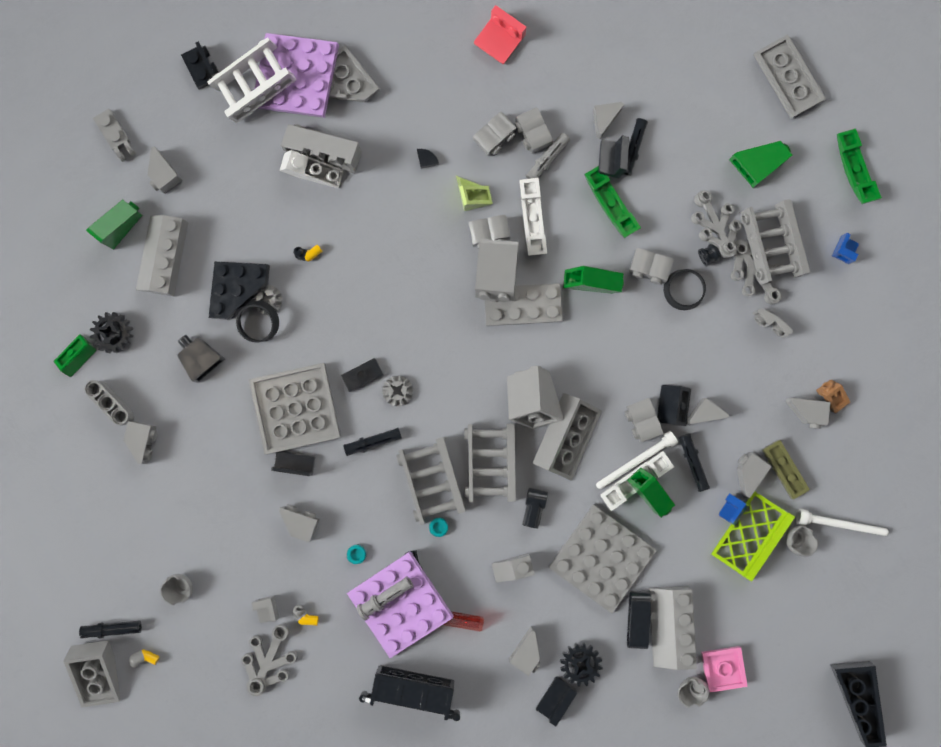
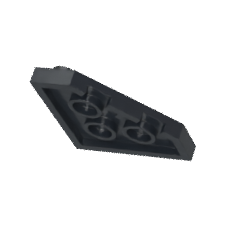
(235, 286)

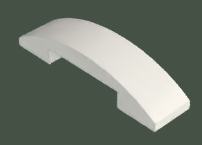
(532, 216)
(622, 490)

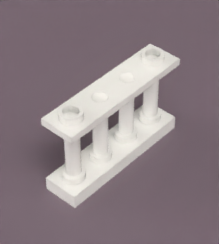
(260, 95)

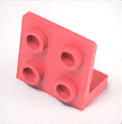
(500, 35)

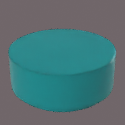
(438, 527)
(356, 554)

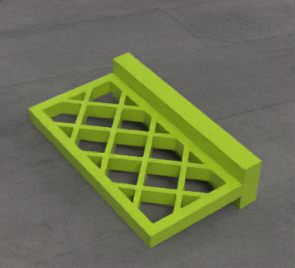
(765, 548)

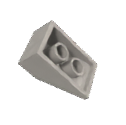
(93, 673)

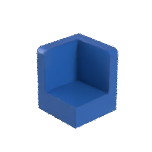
(846, 249)
(733, 509)

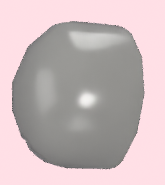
(801, 541)
(176, 589)
(693, 692)

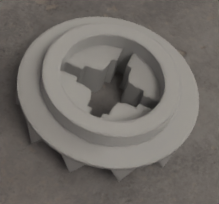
(275, 301)
(398, 400)

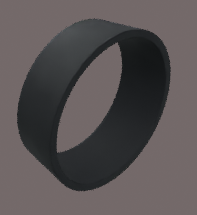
(669, 298)
(271, 312)

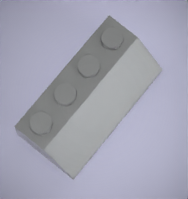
(162, 255)
(567, 439)
(673, 628)

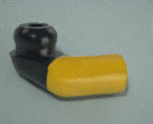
(307, 255)

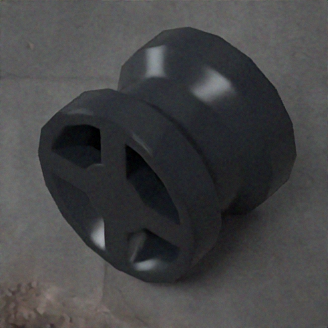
(709, 254)

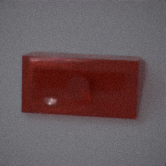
(466, 621)

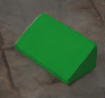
(74, 356)

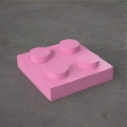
(724, 669)

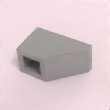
(139, 440)
(299, 524)

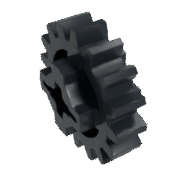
(109, 342)
(578, 671)

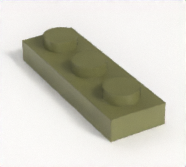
(785, 469)

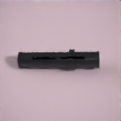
(635, 143)
(364, 444)
(694, 462)
(101, 629)

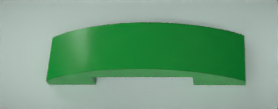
(855, 167)
(611, 203)

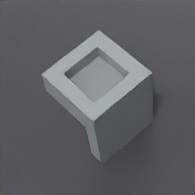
(266, 609)

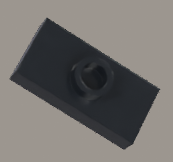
(362, 375)

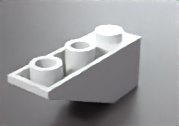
(310, 169)

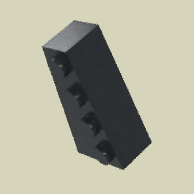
(862, 697)

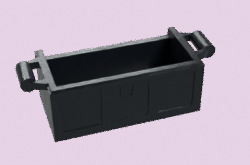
(412, 691)

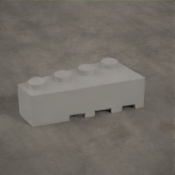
(322, 147)

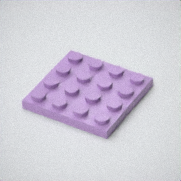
(313, 67)
(408, 615)

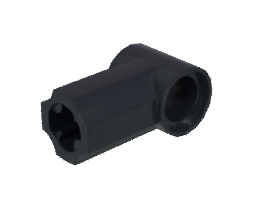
(534, 504)

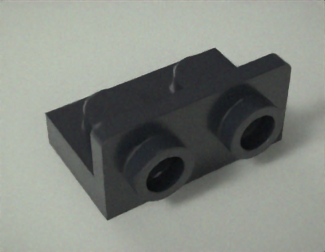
(199, 65)

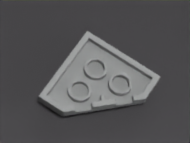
(351, 80)

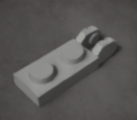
(113, 133)

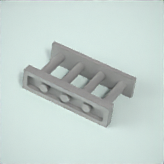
(792, 239)
(507, 471)
(449, 485)

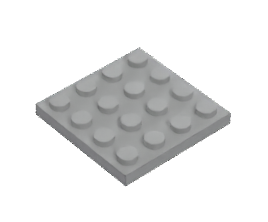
(294, 408)
(602, 558)

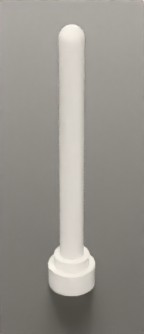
(667, 441)
(805, 517)

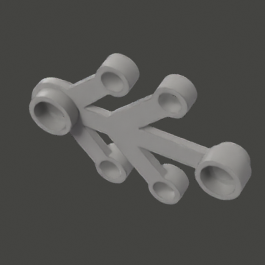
(725, 244)
(751, 272)
(267, 663)

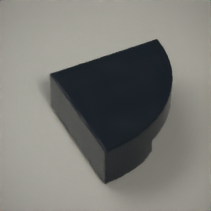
(427, 158)

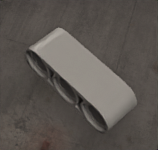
(101, 398)

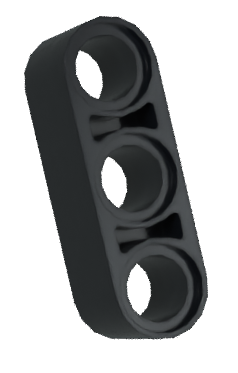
(638, 620)

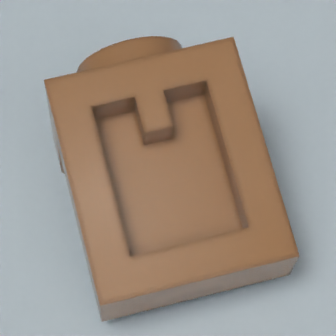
(835, 394)

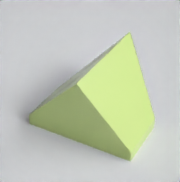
(473, 194)

